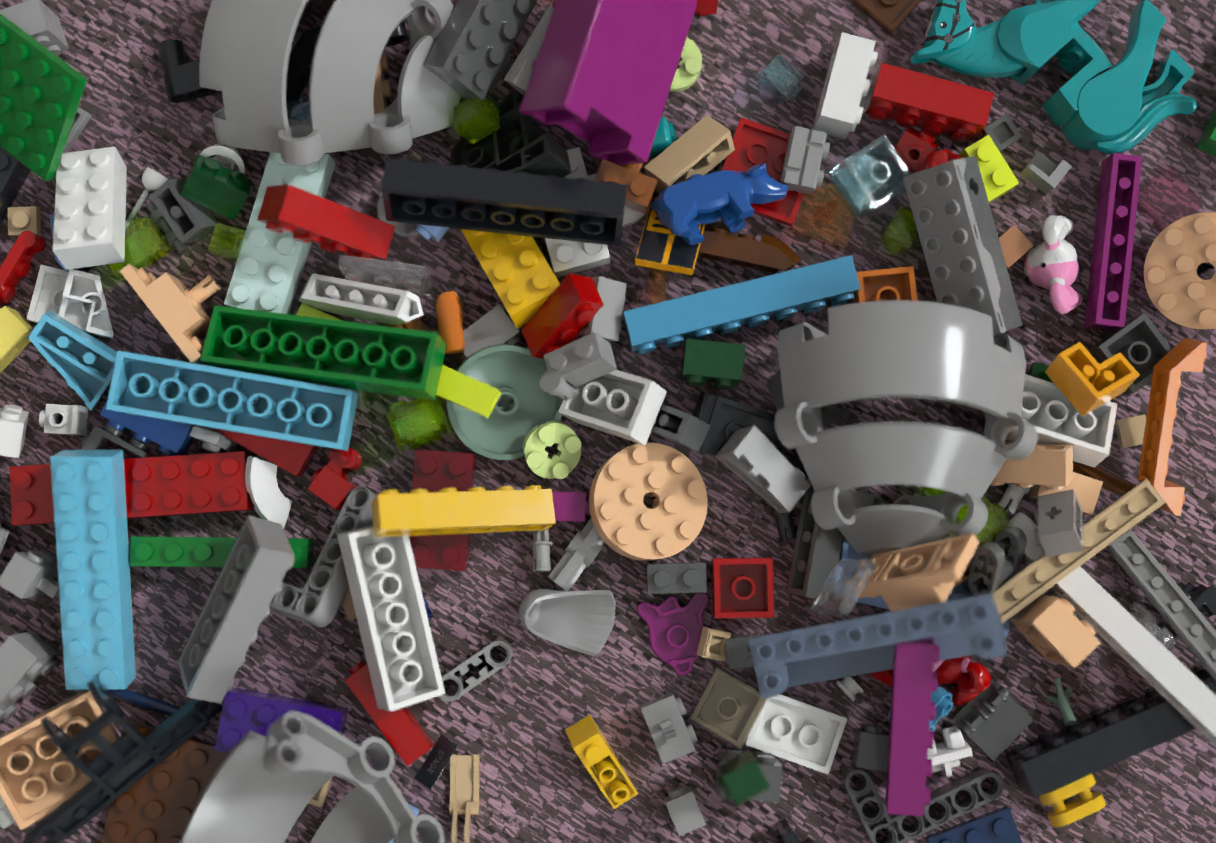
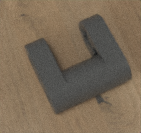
(989, 576)

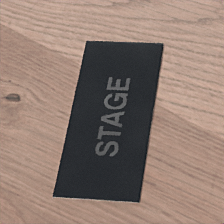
(436, 761)

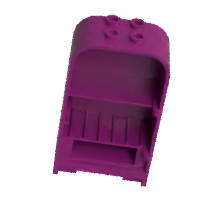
(609, 72)

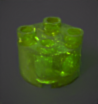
(417, 422)

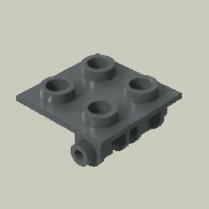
(992, 720)

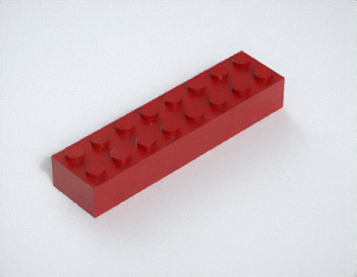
(151, 486)

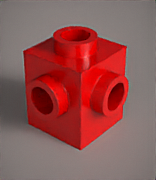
(912, 140)

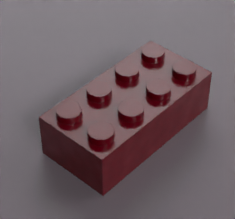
(435, 472)

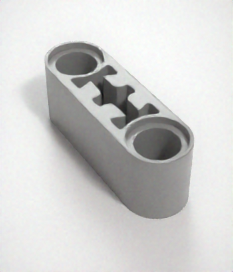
(484, 673)

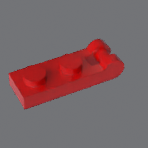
(18, 263)

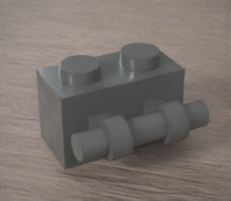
(178, 216)

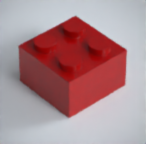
(742, 587)

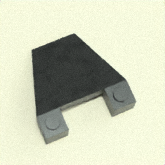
(514, 145)

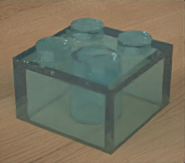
(870, 177)

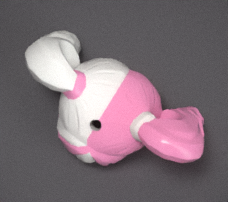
(1060, 262)

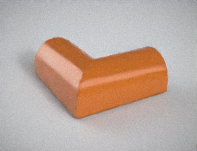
(451, 322)

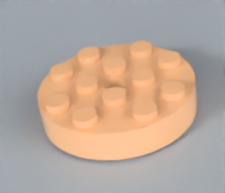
(1172, 271)
(619, 507)

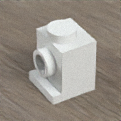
(73, 422)

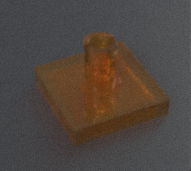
(825, 216)

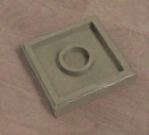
(728, 708)

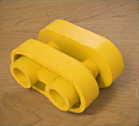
(1067, 813)

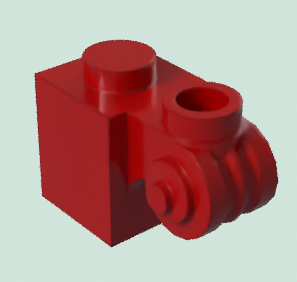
(331, 481)

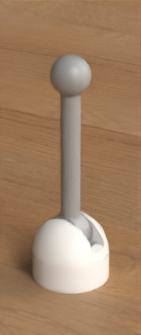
(152, 181)

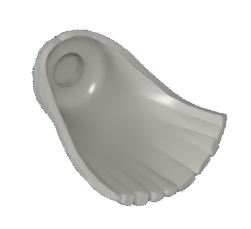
(570, 617)

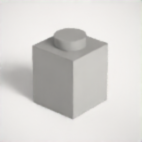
(684, 810)

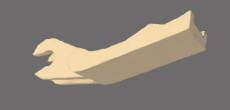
(464, 791)

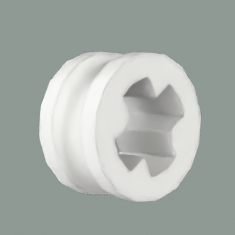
(849, 687)

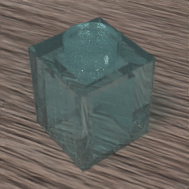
(781, 79)

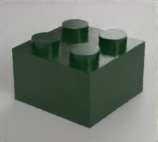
(712, 363)

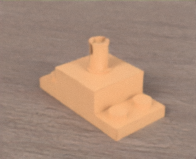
(176, 307)
(919, 572)

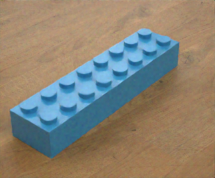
(741, 304)

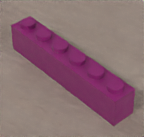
(1113, 242)
(909, 726)

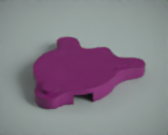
(675, 629)

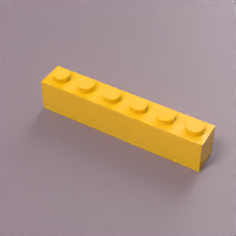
(462, 512)

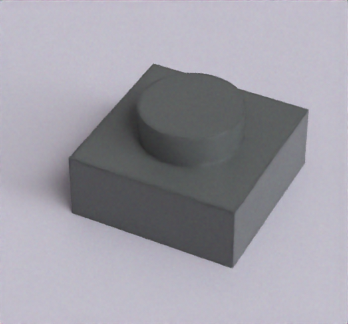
(1002, 132)

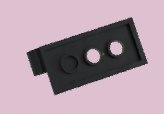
(728, 416)

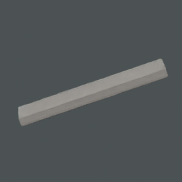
(1167, 598)

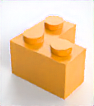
(1088, 382)

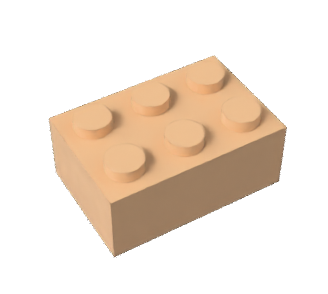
(1056, 630)

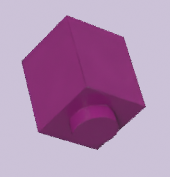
(570, 506)

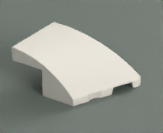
(74, 297)

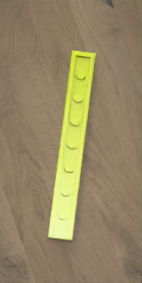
(452, 384)

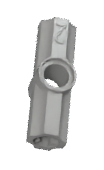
(578, 556)

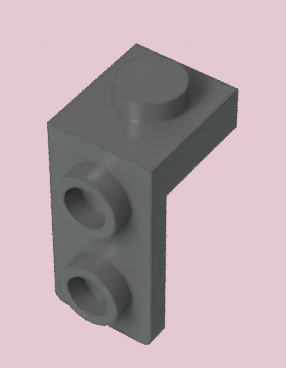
(100, 437)

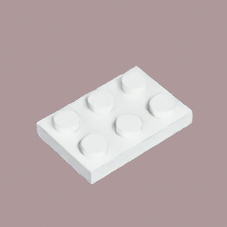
(797, 732)

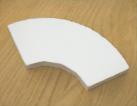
(264, 491)

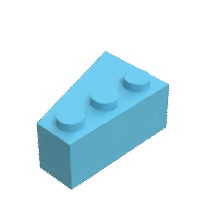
(76, 355)

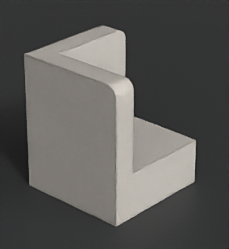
(1044, 172)

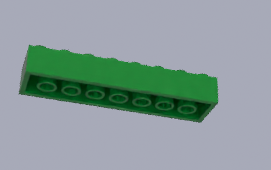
(325, 352)

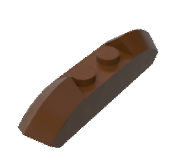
(763, 255)

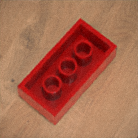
(929, 103)
(324, 223)

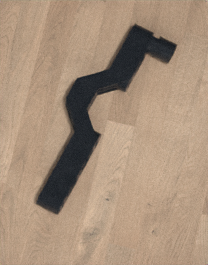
(183, 78)

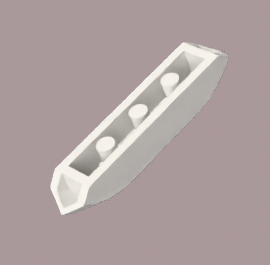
(361, 300)

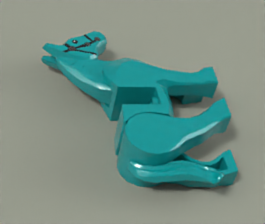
(1097, 105)

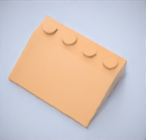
(33, 768)

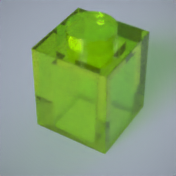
(476, 119)
(899, 232)
(226, 242)

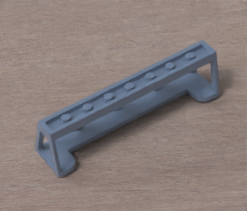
(867, 642)

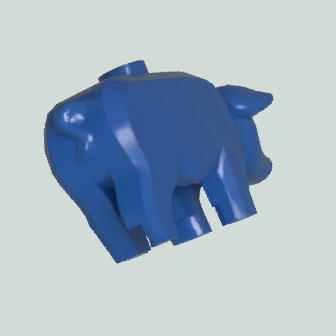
(715, 197)

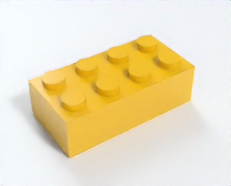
(515, 271)

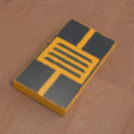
(663, 249)

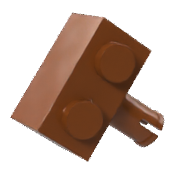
(639, 186)

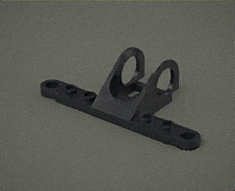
(118, 763)

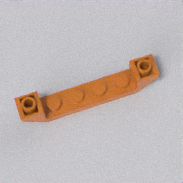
(1161, 412)

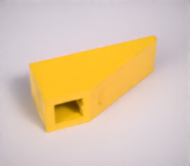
(601, 761)

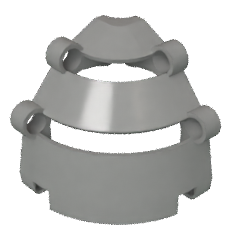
(248, 57)
(901, 353)
(274, 778)

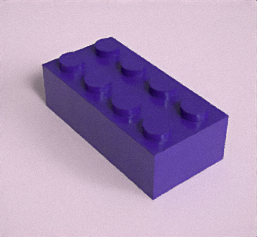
(256, 711)

